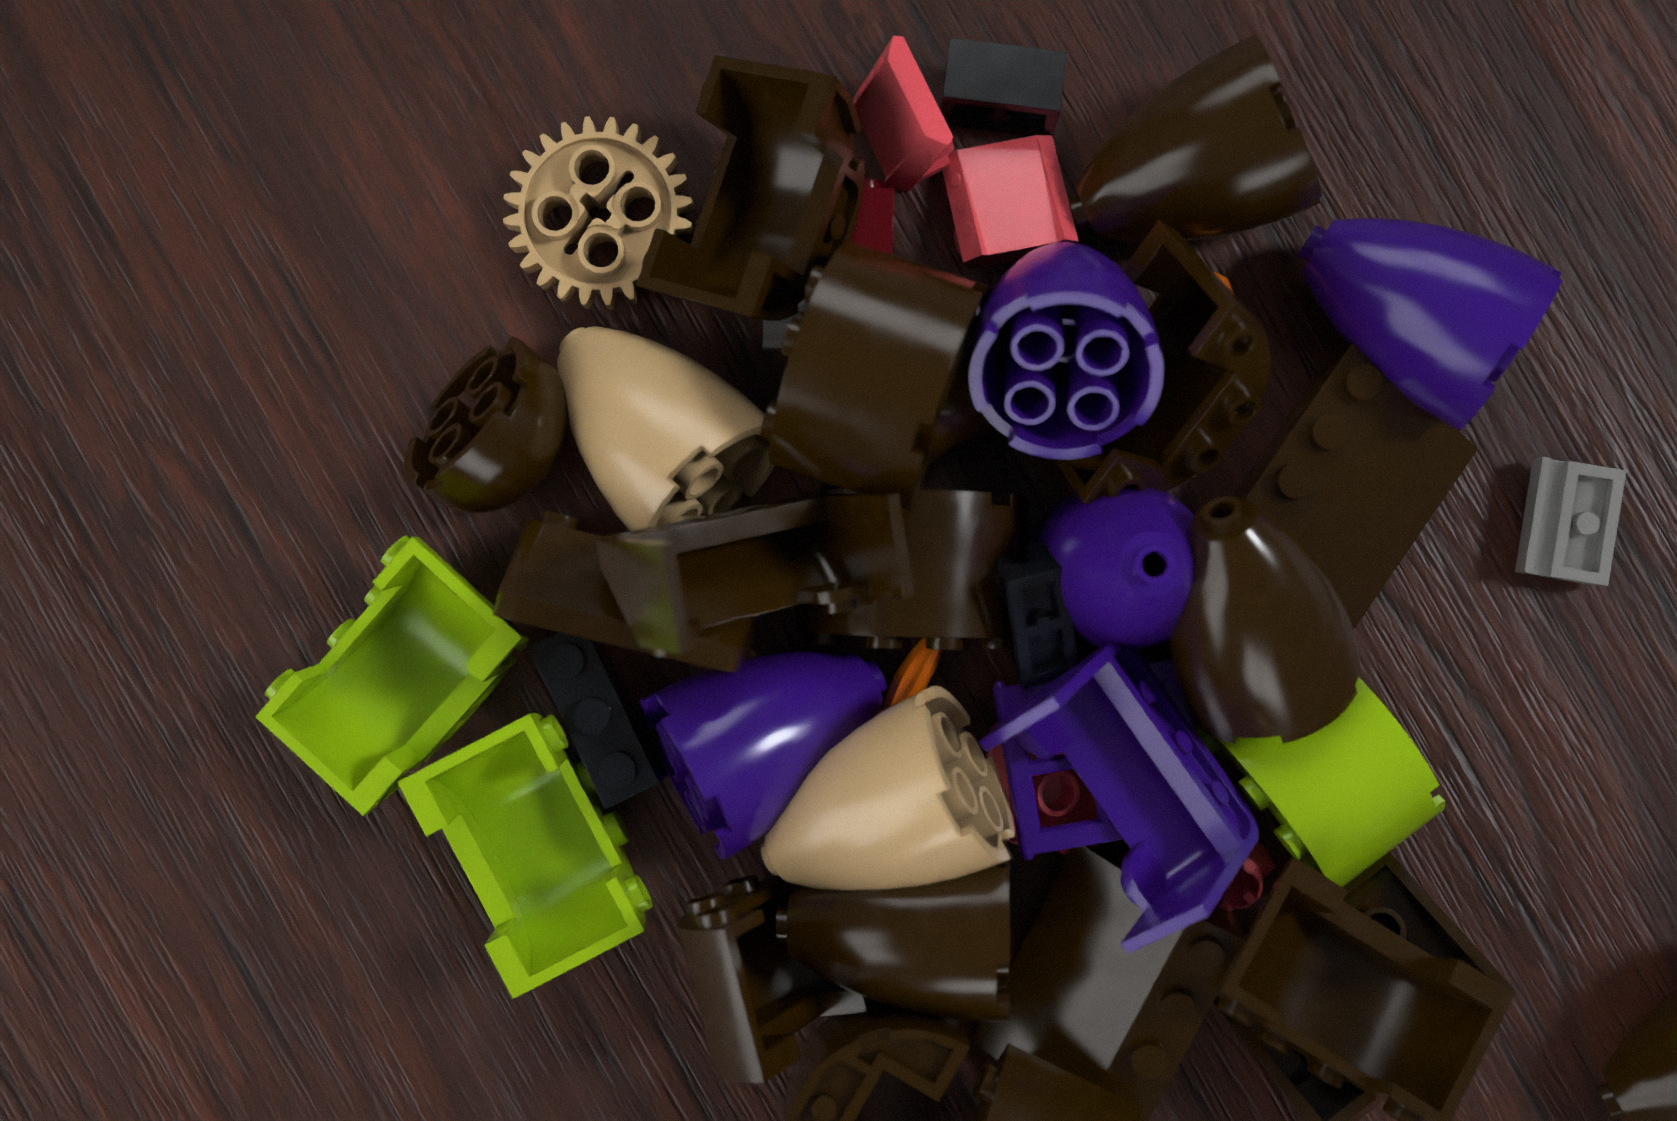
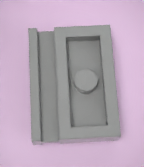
(1570, 521)

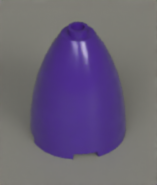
(1429, 305)
(1074, 314)
(1102, 565)
(753, 736)

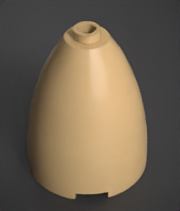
(659, 428)
(895, 805)

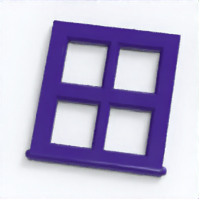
(1019, 771)

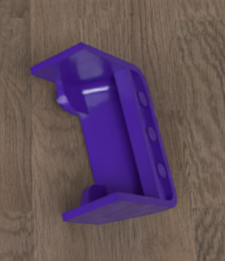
(1150, 780)

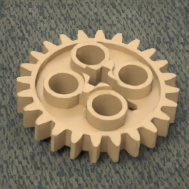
(557, 182)

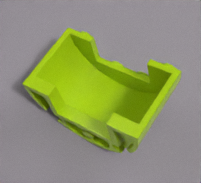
(394, 677)
(1340, 791)
(533, 849)

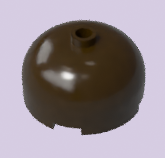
(502, 444)

